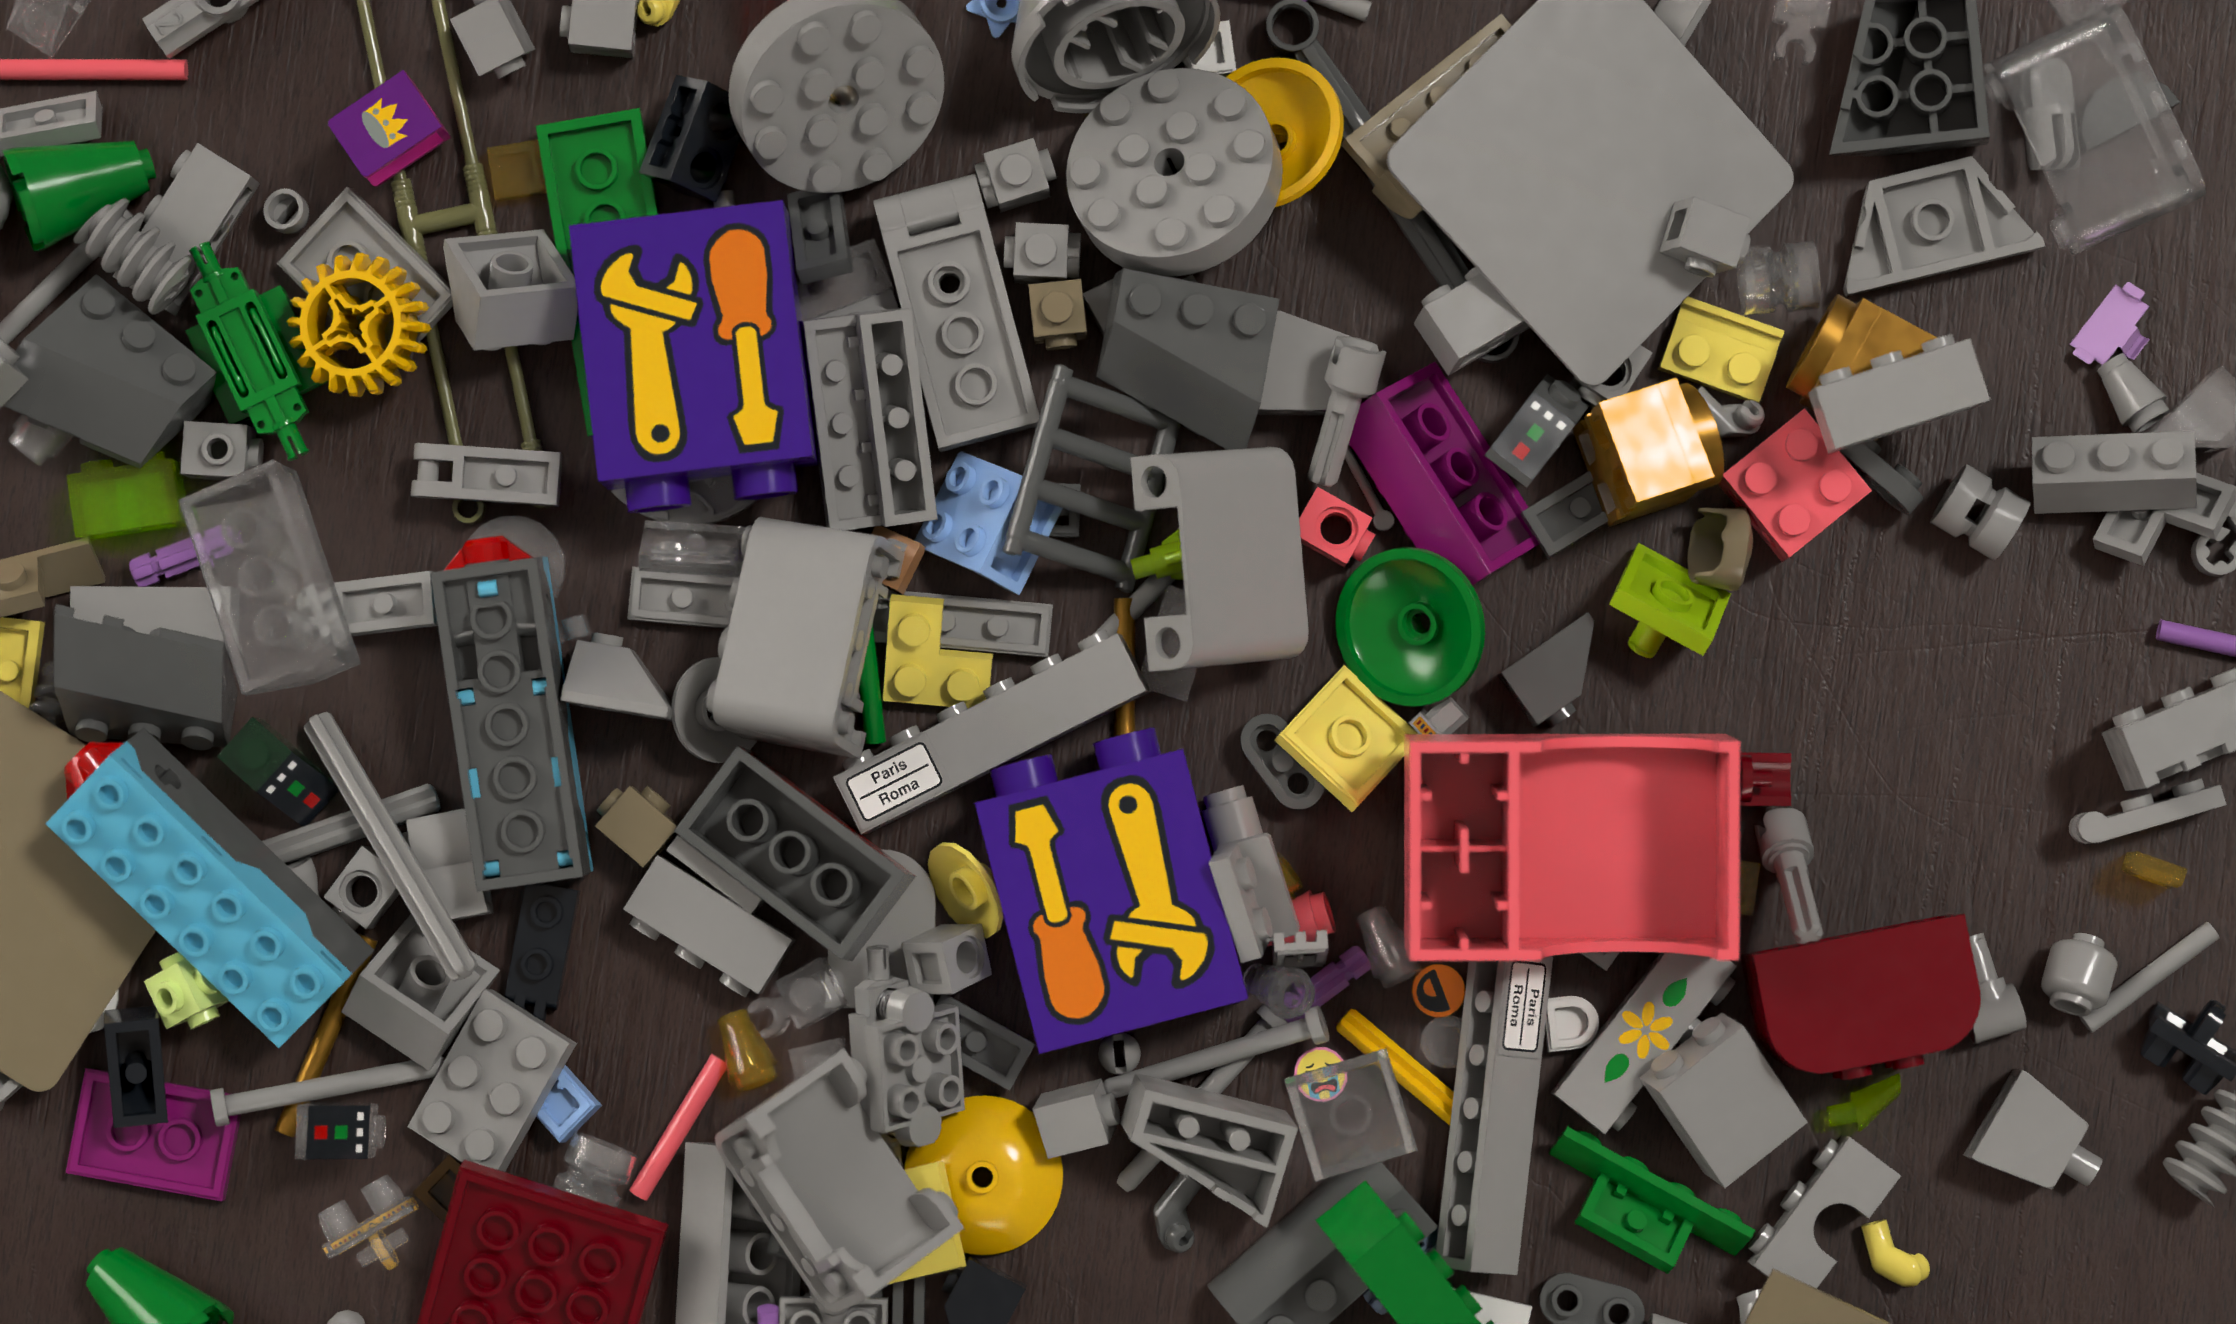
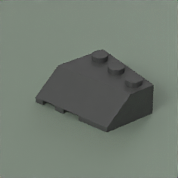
(1913, 80)
(110, 376)

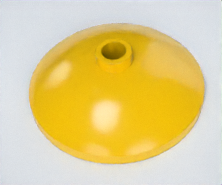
(1300, 111)
(1024, 1182)

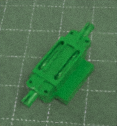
(248, 347)

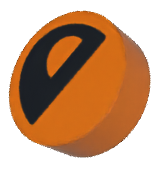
(1438, 990)

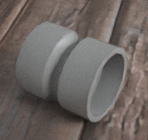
(1996, 521)

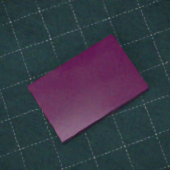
(175, 1156)

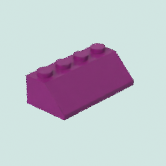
(1437, 476)

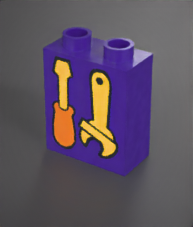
(694, 353)
(1108, 892)

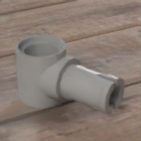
(2000, 1003)

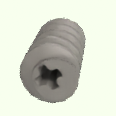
(134, 255)
(2212, 1151)

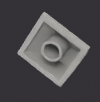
(613, 680)

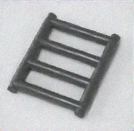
(1035, 487)

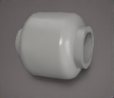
(2079, 974)

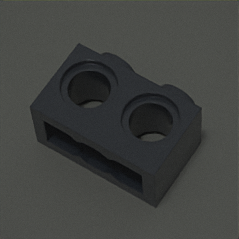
(693, 140)

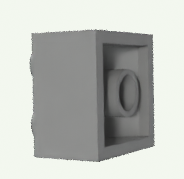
(510, 289)
(411, 999)

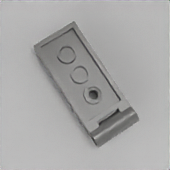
(965, 338)

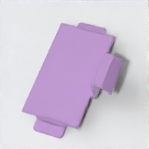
(2113, 327)

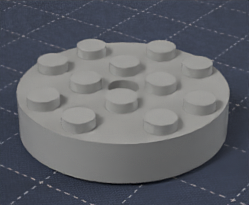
(881, 83)
(1181, 220)

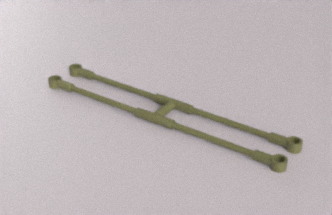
(477, 212)

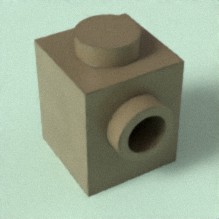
(1058, 313)
(637, 823)

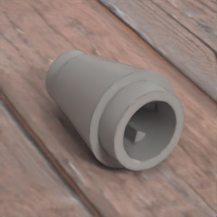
(2132, 394)

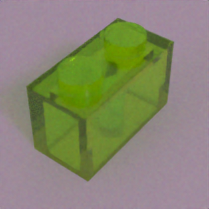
(125, 498)

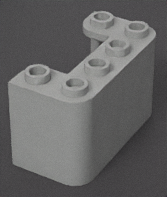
(800, 635)

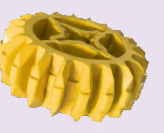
(333, 293)

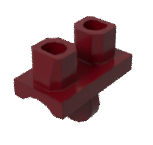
(1765, 779)

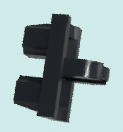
(2210, 1056)

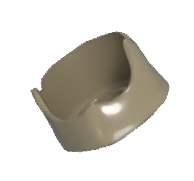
(1720, 548)

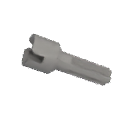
(1351, 376)
(1787, 851)

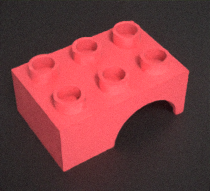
(1570, 845)

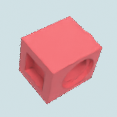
(1323, 506)

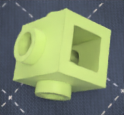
(183, 994)

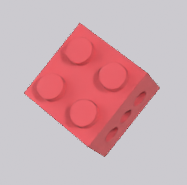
(1793, 485)

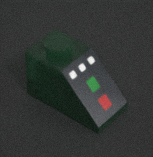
(278, 771)

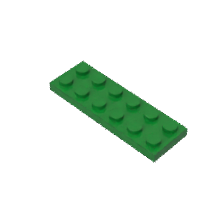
(591, 178)

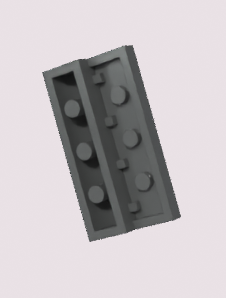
(1296, 1269)

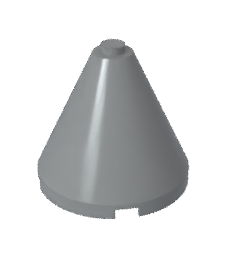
(1091, 47)

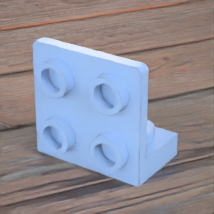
(974, 521)

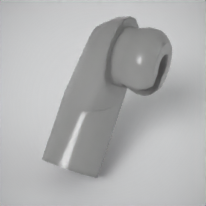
(1735, 419)

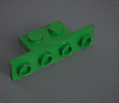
(1642, 1209)

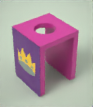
(388, 129)

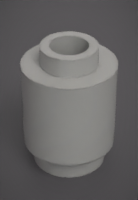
(1230, 816)

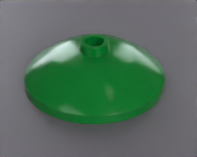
(1383, 631)

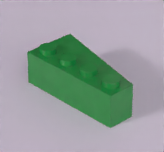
(1393, 1264)

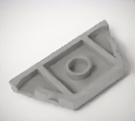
(1933, 225)

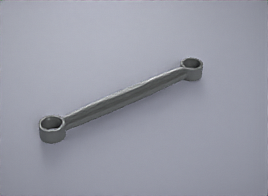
(1422, 232)

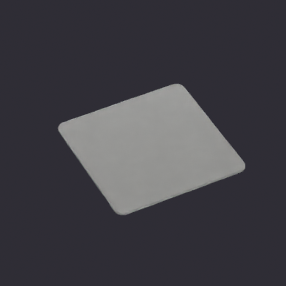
(1566, 166)

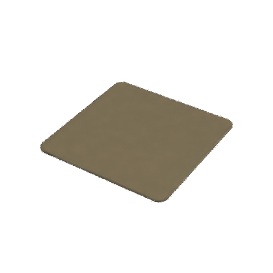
(61, 925)

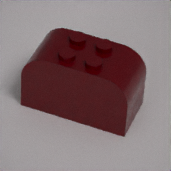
(1865, 997)

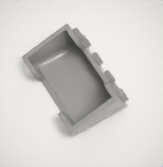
(1236, 556)

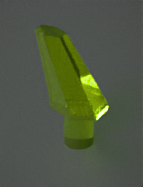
(1865, 1104)

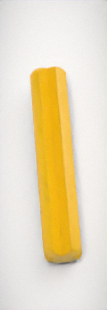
(1406, 1069)

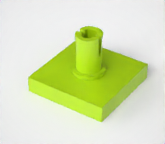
(1667, 604)

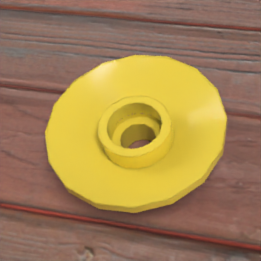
(965, 887)

